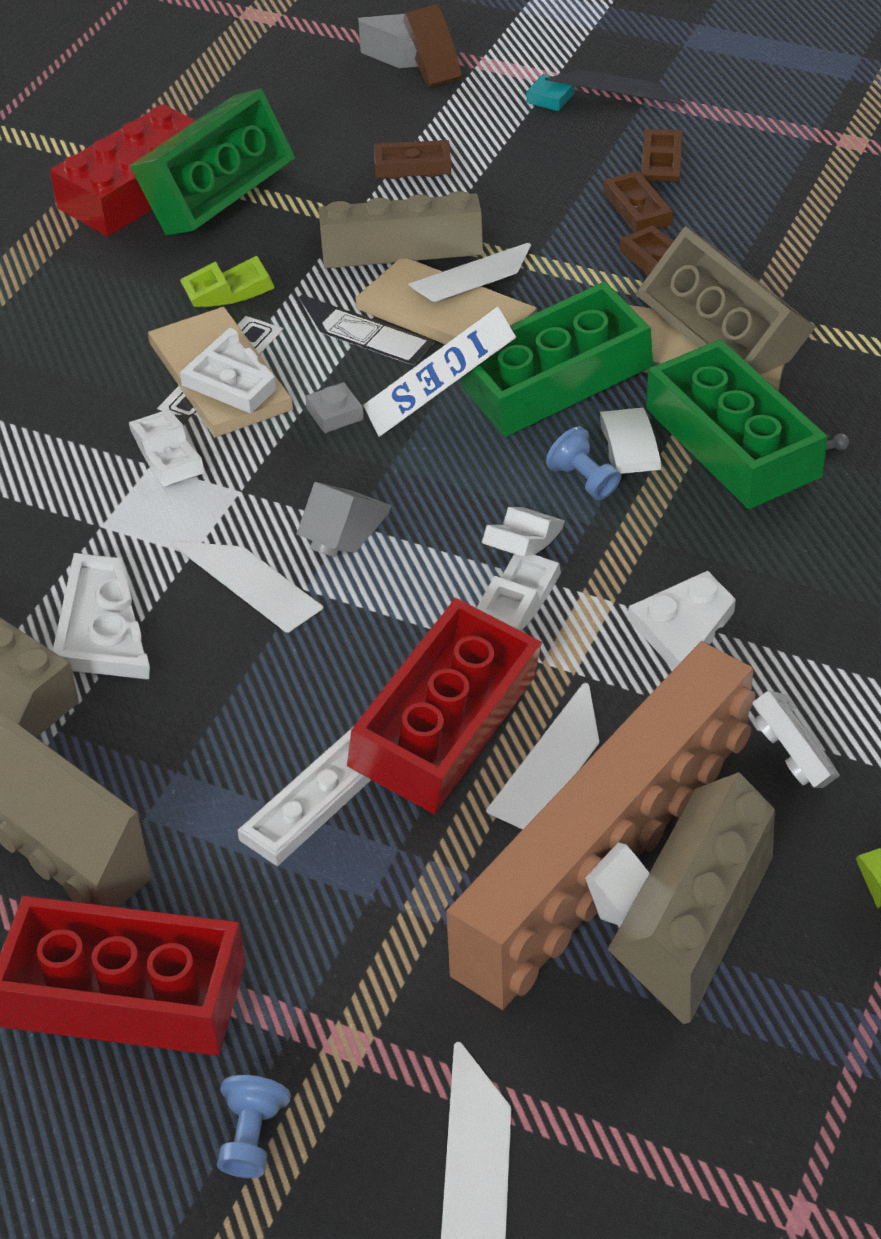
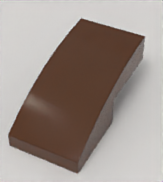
(434, 46)
(661, 155)

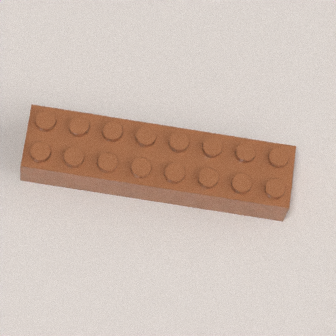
(624, 794)

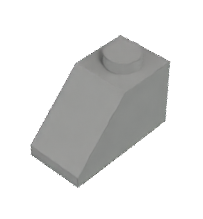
(387, 40)
(340, 519)

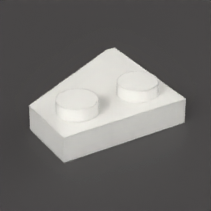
(230, 374)
(683, 616)
(780, 723)

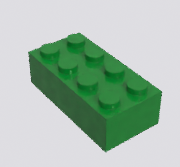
(212, 162)
(561, 359)
(736, 423)

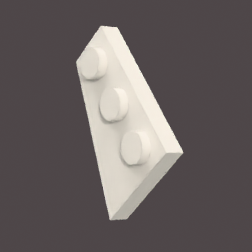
(98, 621)

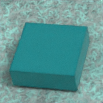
(549, 93)

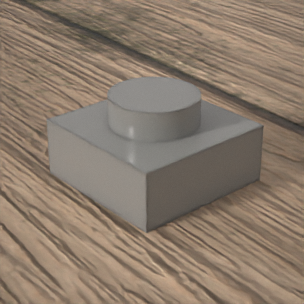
(334, 407)

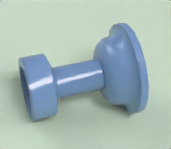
(572, 452)
(253, 1101)

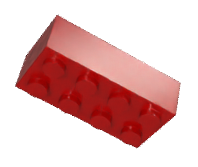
(98, 181)
(443, 705)
(120, 975)

